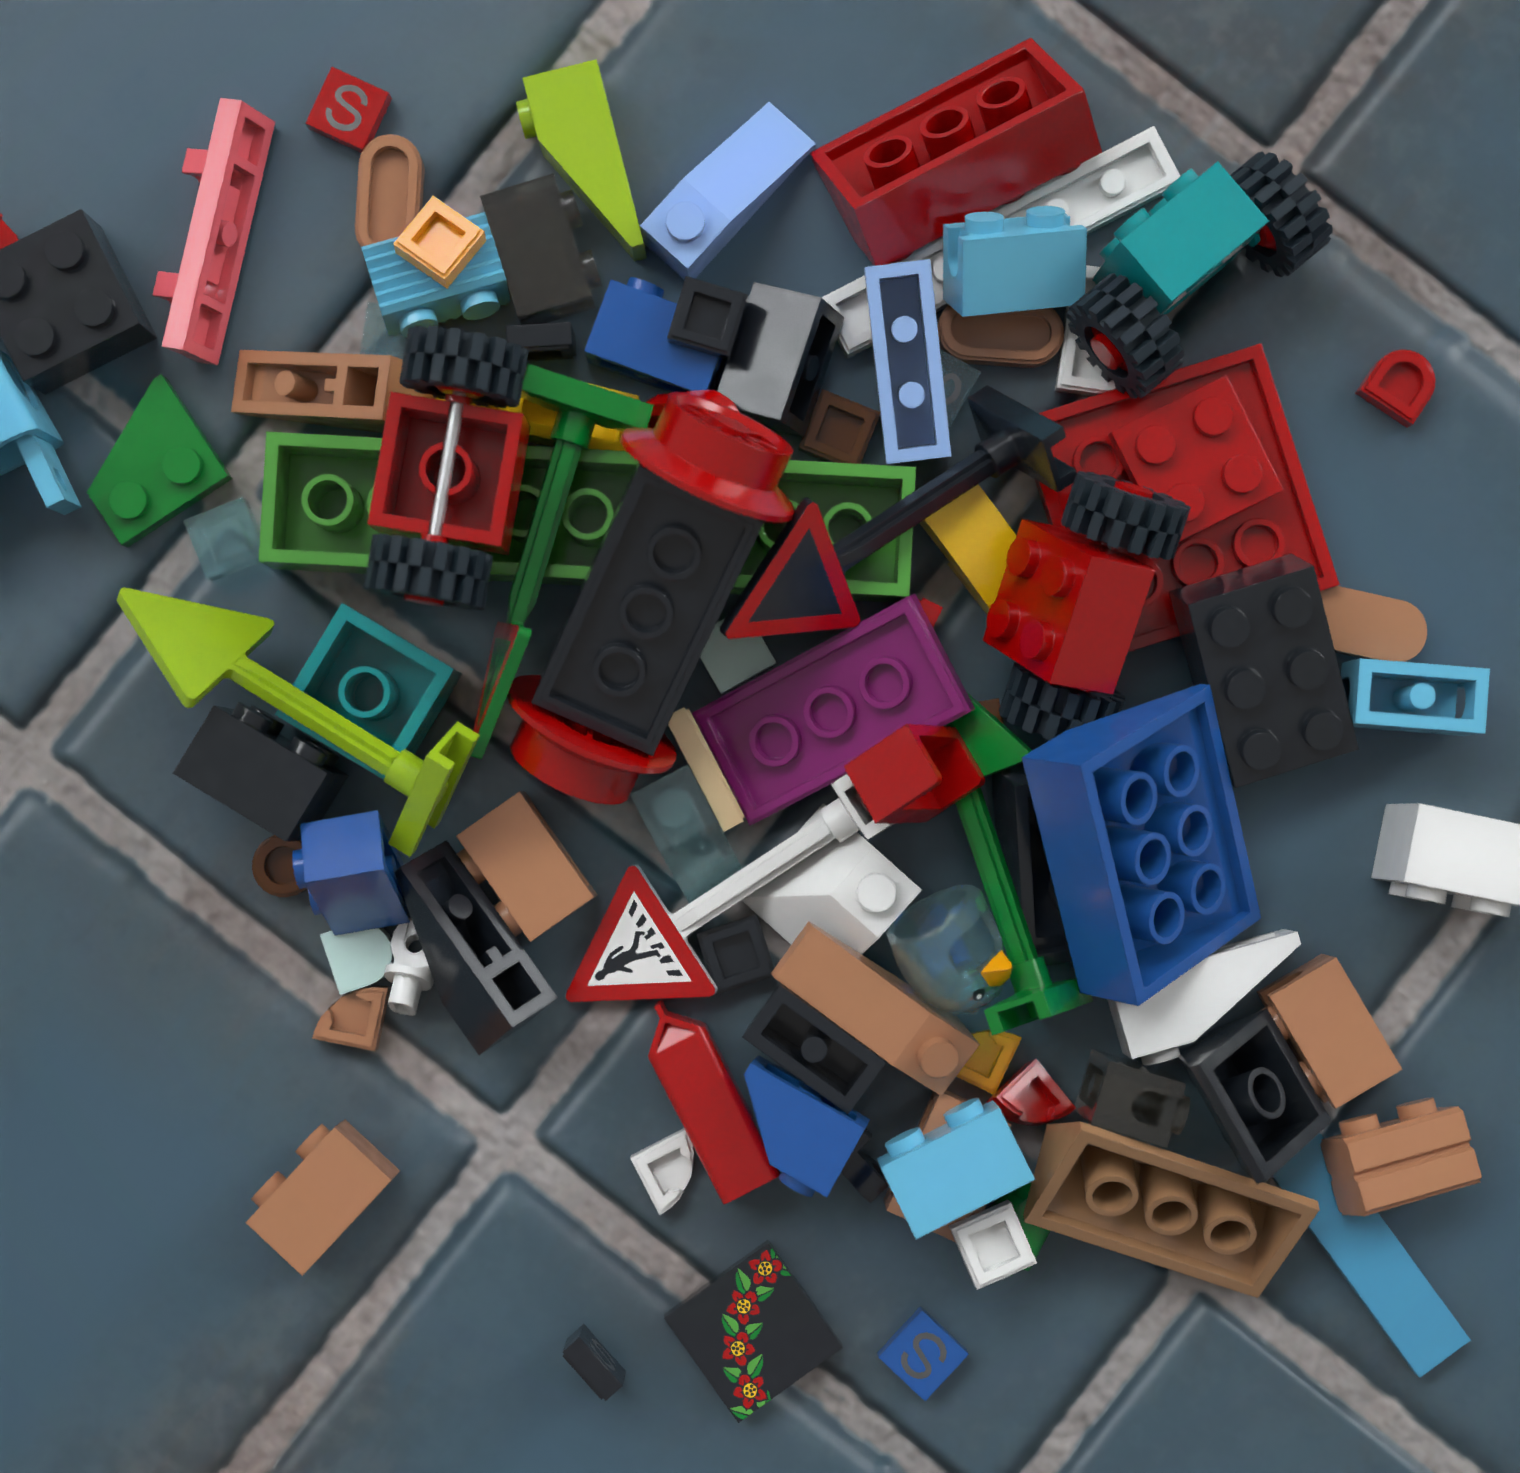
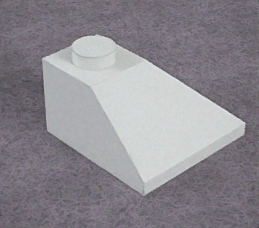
(839, 888)

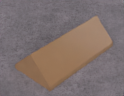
(1164, 1207)

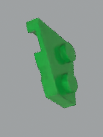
(155, 467)

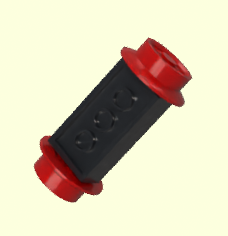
(650, 599)

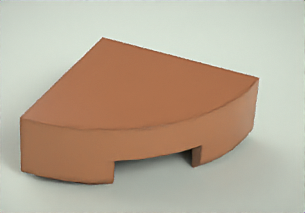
(355, 1018)

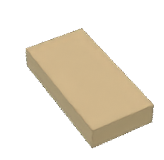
(705, 769)

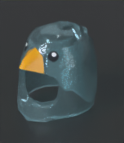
(951, 950)

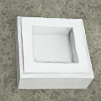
(992, 1244)

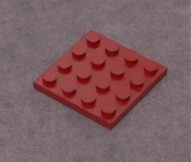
(1260, 533)

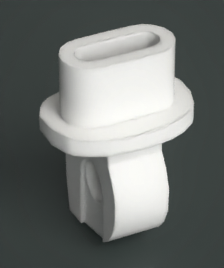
(408, 972)

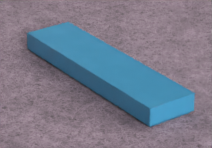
(1376, 1267)

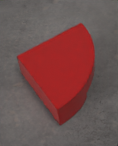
(1032, 1097)

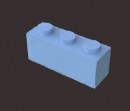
(907, 361)

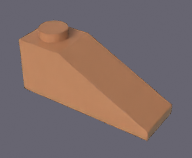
(318, 387)
(876, 1008)

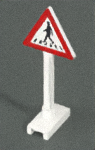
(646, 949)

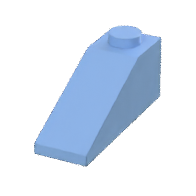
(724, 191)

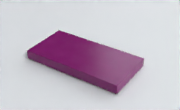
(828, 706)

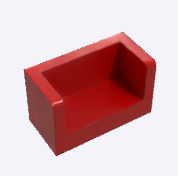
(914, 774)

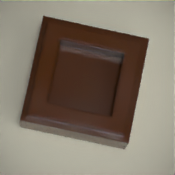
(839, 429)

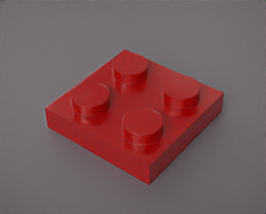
(1199, 454)

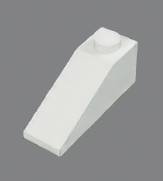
(1198, 997)

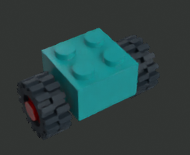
(1178, 248)

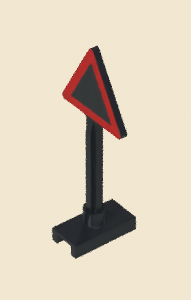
(803, 573)

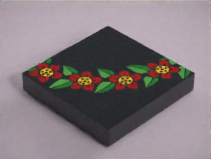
(753, 1331)

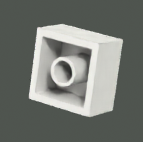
(1449, 852)

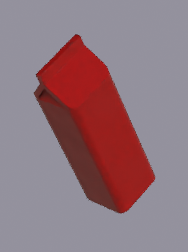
(709, 1105)

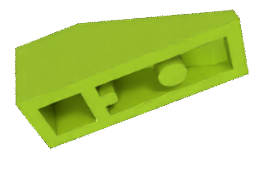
(579, 140)

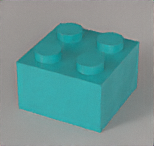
(375, 682)

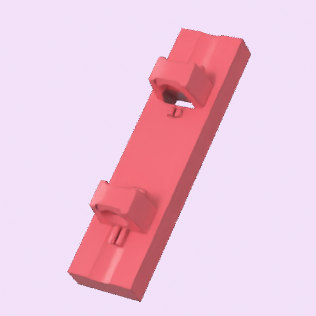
(218, 231)

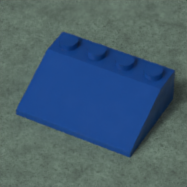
(1143, 843)

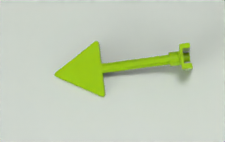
(205, 644)

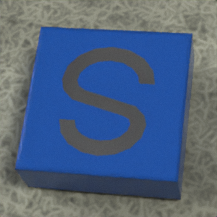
(922, 1353)

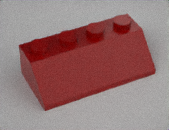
(957, 151)

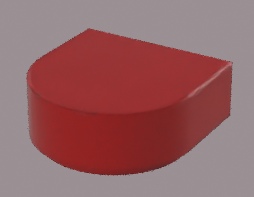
(1399, 385)

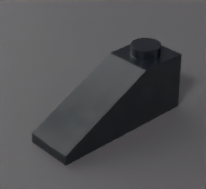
(470, 950)

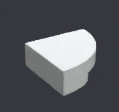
(666, 1169)

